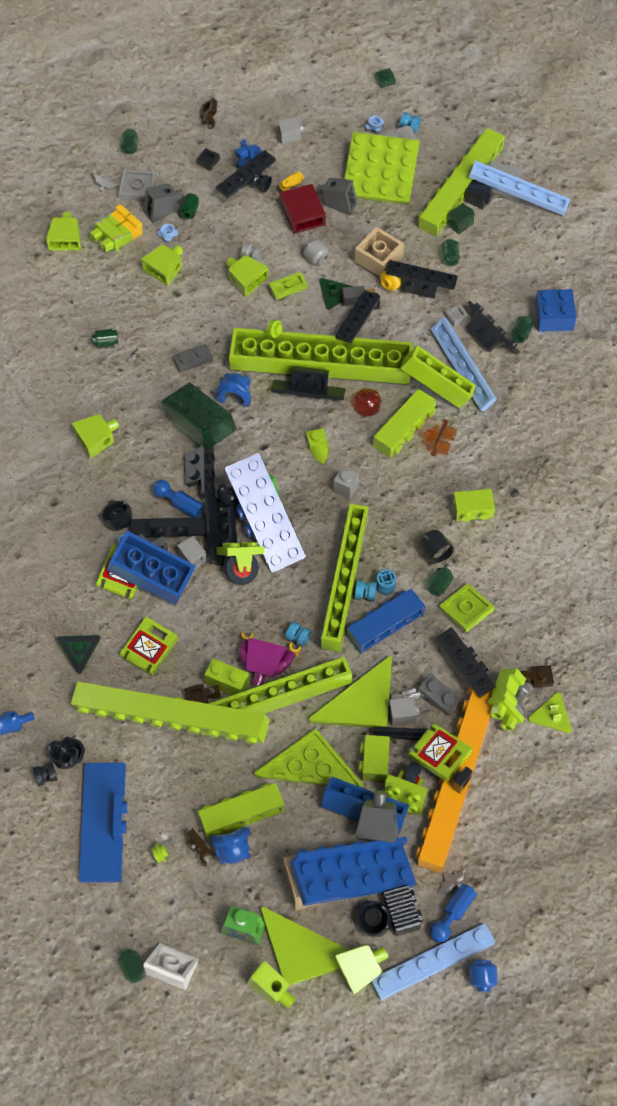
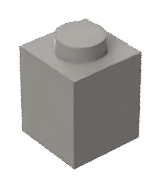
(290, 130)
(346, 483)
(192, 551)
(403, 711)

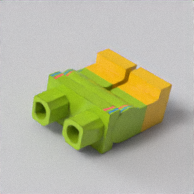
(116, 229)

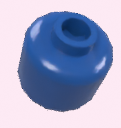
(483, 975)

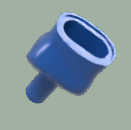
(12, 722)

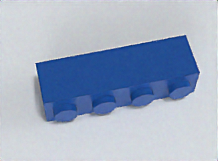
(385, 620)
(349, 800)

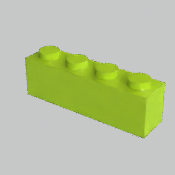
(438, 376)
(404, 423)
(241, 810)

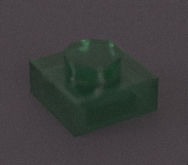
(385, 78)

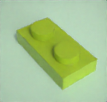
(288, 285)

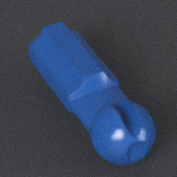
(179, 499)
(454, 910)

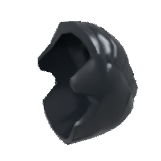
(117, 515)
(66, 753)
(373, 919)

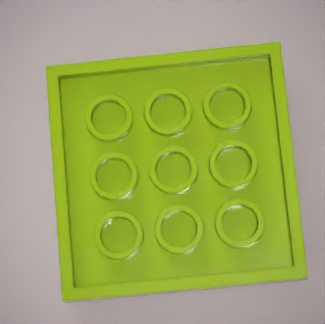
(382, 167)

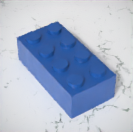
(151, 567)

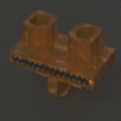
(437, 438)

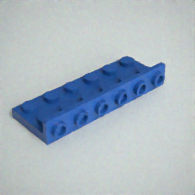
(351, 870)

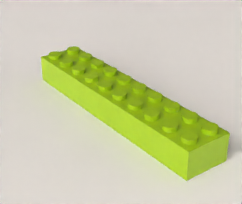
(359, 360)

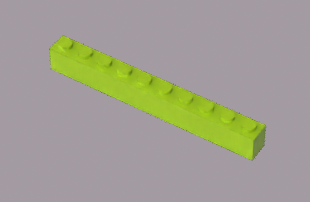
(170, 712)

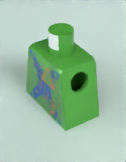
(242, 925)

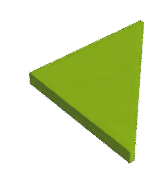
(362, 703)
(308, 762)
(299, 950)

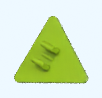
(552, 715)

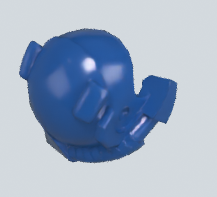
(236, 384)
(232, 847)

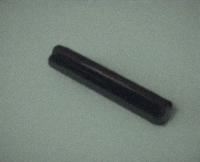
(399, 733)

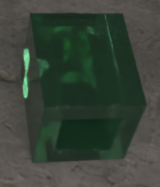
(460, 218)

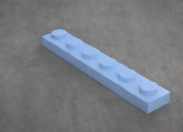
(519, 188)
(463, 362)
(433, 961)

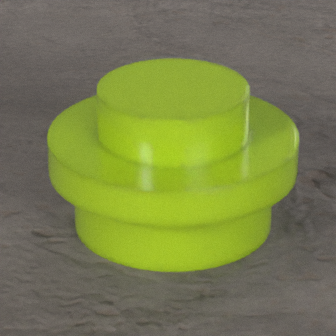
(274, 328)
(160, 852)

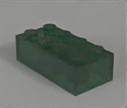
(198, 415)

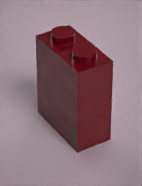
(302, 208)

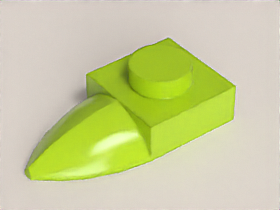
(318, 444)

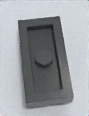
(193, 358)
(438, 694)

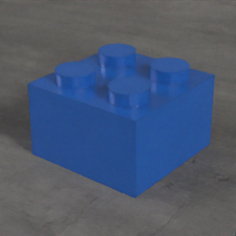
(555, 310)

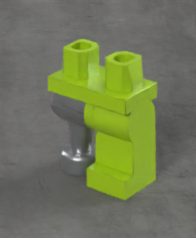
(508, 698)

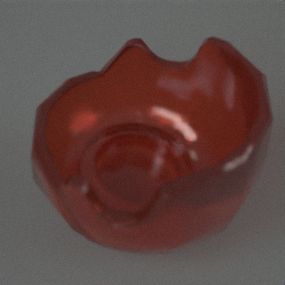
(367, 402)

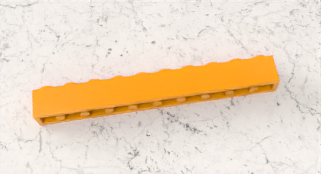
(449, 802)

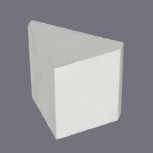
(171, 966)

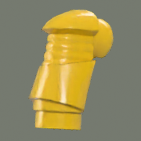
(291, 181)

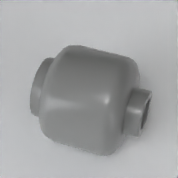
(316, 251)

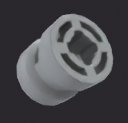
(251, 251)

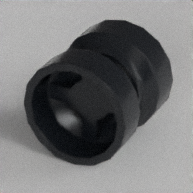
(261, 181)
(45, 774)

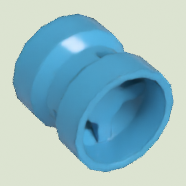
(408, 120)
(386, 582)
(370, 590)
(298, 634)

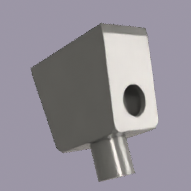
(338, 194)
(161, 201)
(378, 819)

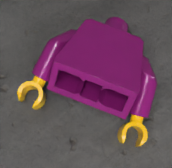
(265, 658)

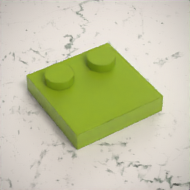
(466, 607)

